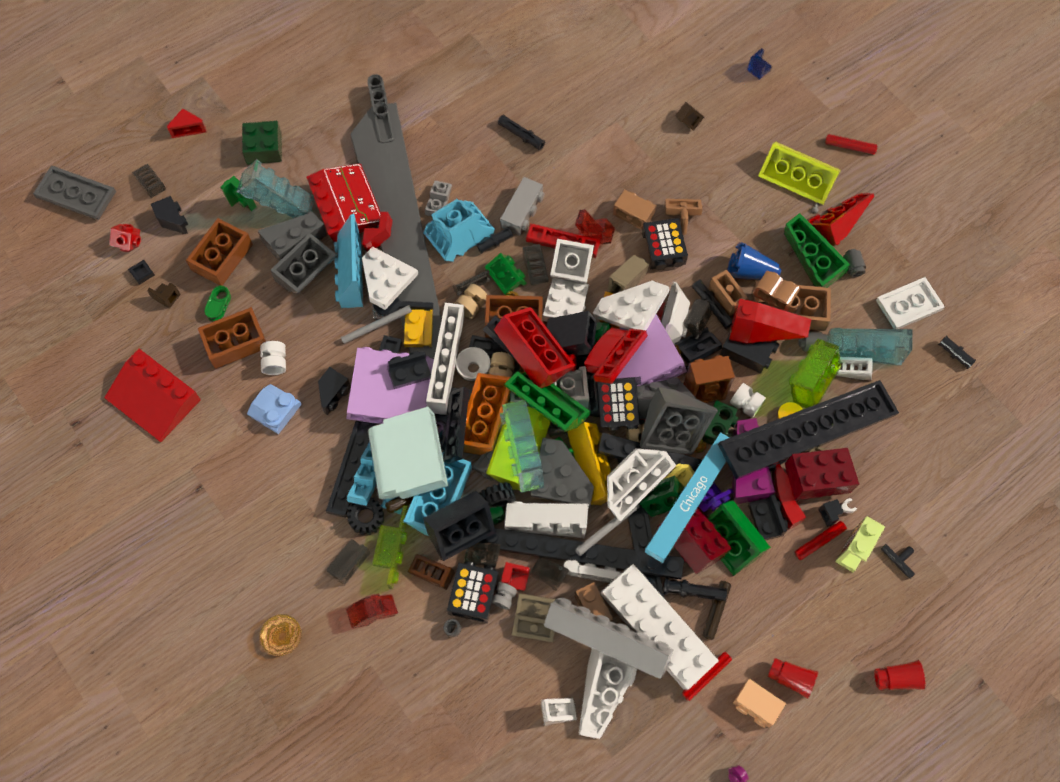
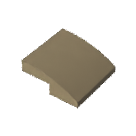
(531, 616)

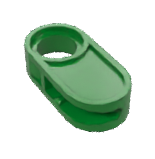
(217, 307)

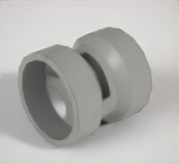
(504, 595)

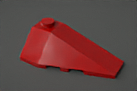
(840, 220)
(764, 323)

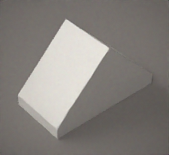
(558, 710)

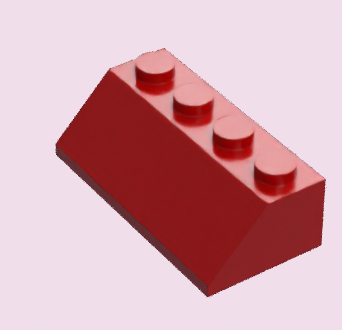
(533, 347)

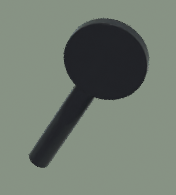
(396, 304)

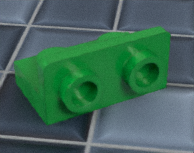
(229, 190)
(505, 273)

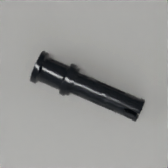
(685, 589)

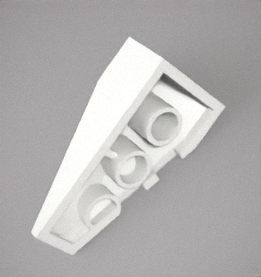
(604, 690)

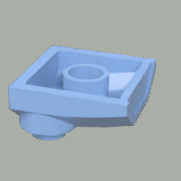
(273, 408)

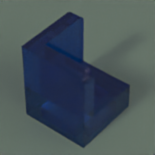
(758, 65)

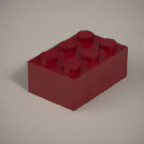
(821, 473)
(700, 543)

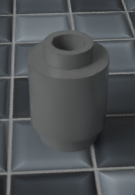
(856, 261)
(805, 343)

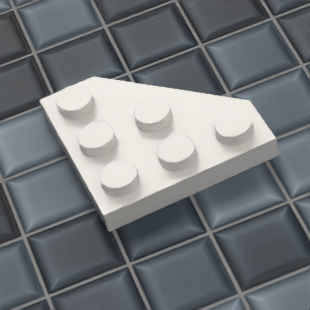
(385, 277)
(632, 307)

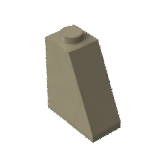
(628, 275)

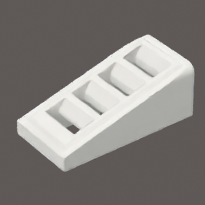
(856, 374)

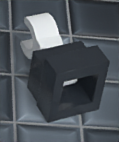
(833, 510)

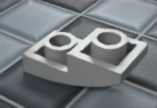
(438, 197)

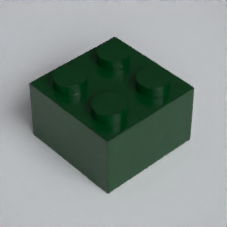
(262, 142)

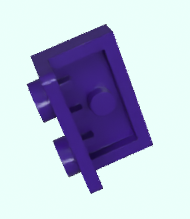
(715, 498)

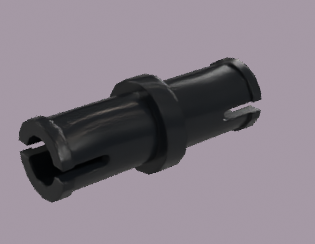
(494, 240)
(957, 352)

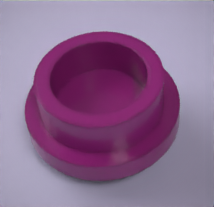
(737, 774)

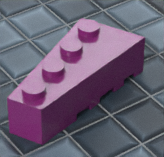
(755, 485)

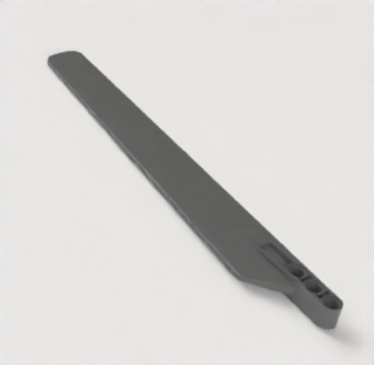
(385, 162)

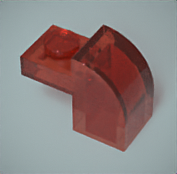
(597, 229)
(370, 609)

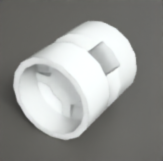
(273, 358)
(747, 400)

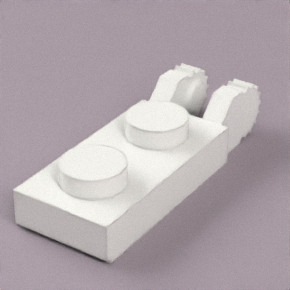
(590, 571)

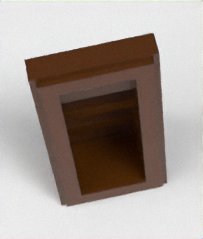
(443, 576)

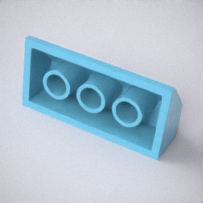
(432, 501)

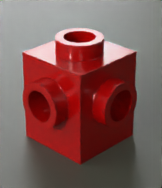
(125, 237)

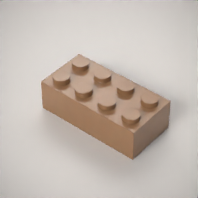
(810, 303)

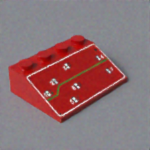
(342, 193)

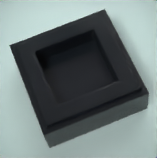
(141, 272)

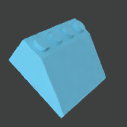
(349, 265)

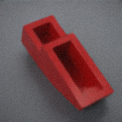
(603, 349)
(784, 493)

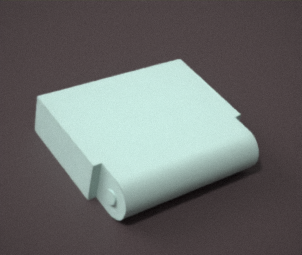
(407, 455)

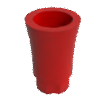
(901, 676)
(793, 677)

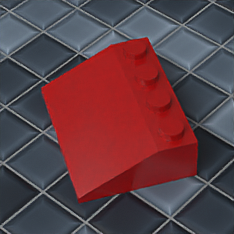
(151, 395)

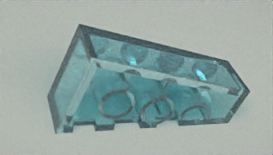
(274, 192)
(881, 345)
(523, 446)

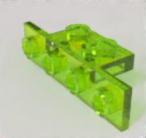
(388, 548)

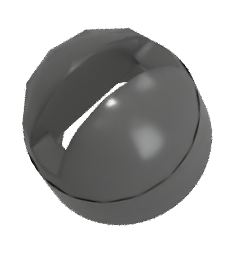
(449, 627)

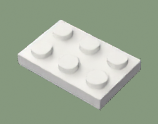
(564, 298)
(910, 303)

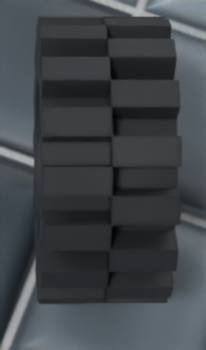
(498, 495)
(362, 528)

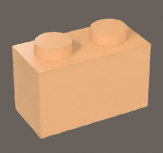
(759, 704)

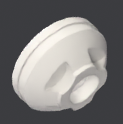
(472, 356)

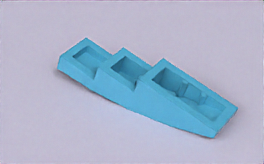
(363, 480)

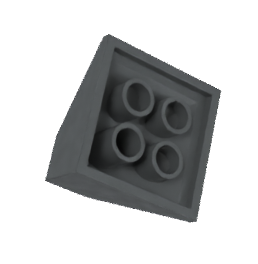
(675, 422)

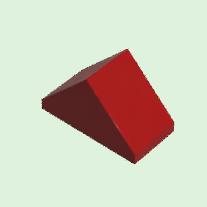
(185, 125)

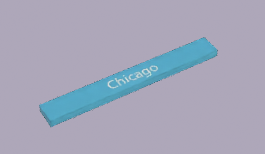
(687, 502)

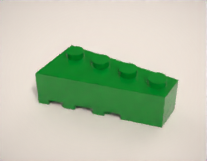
(817, 256)

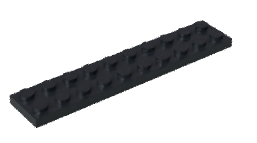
(807, 429)

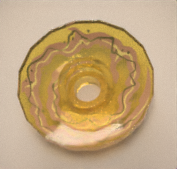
(273, 628)

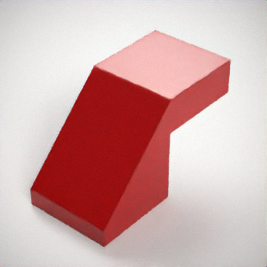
(376, 236)

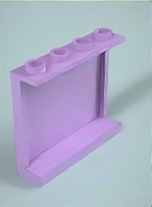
(655, 358)
(372, 392)

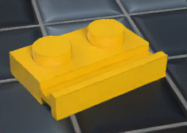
(418, 328)

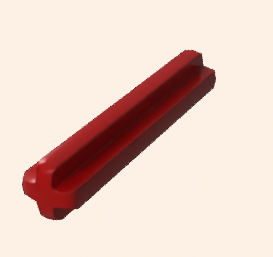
(851, 144)
(820, 540)
(724, 660)

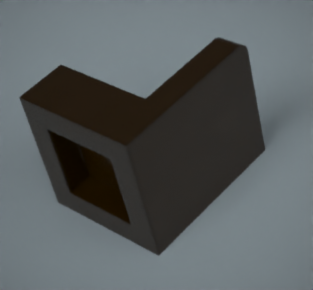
(689, 116)
(165, 294)

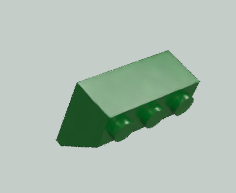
(740, 535)

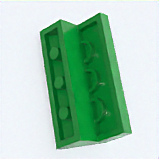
(549, 401)

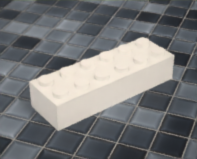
(650, 614)

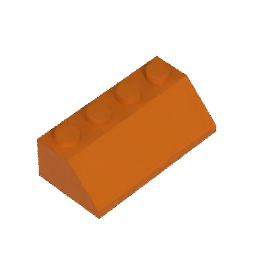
(483, 413)

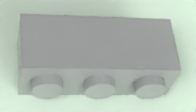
(522, 206)

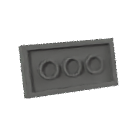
(74, 192)

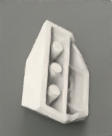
(675, 313)
(635, 479)

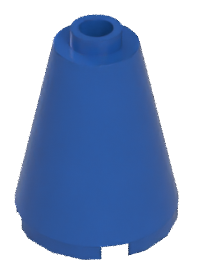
(750, 263)

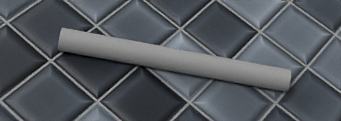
(376, 324)
(601, 533)

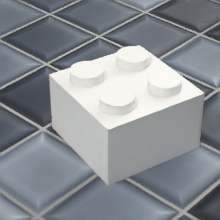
(571, 261)

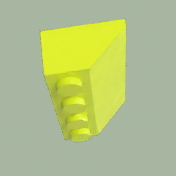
(799, 173)
(500, 463)

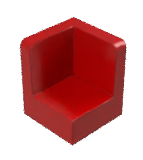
(515, 576)

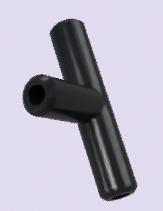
(899, 559)

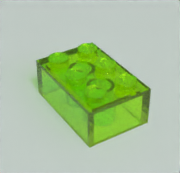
(815, 373)

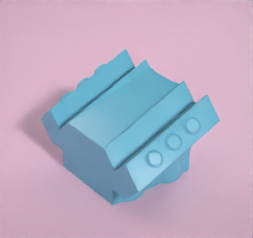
(457, 228)

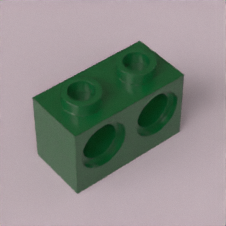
(719, 424)
(662, 496)

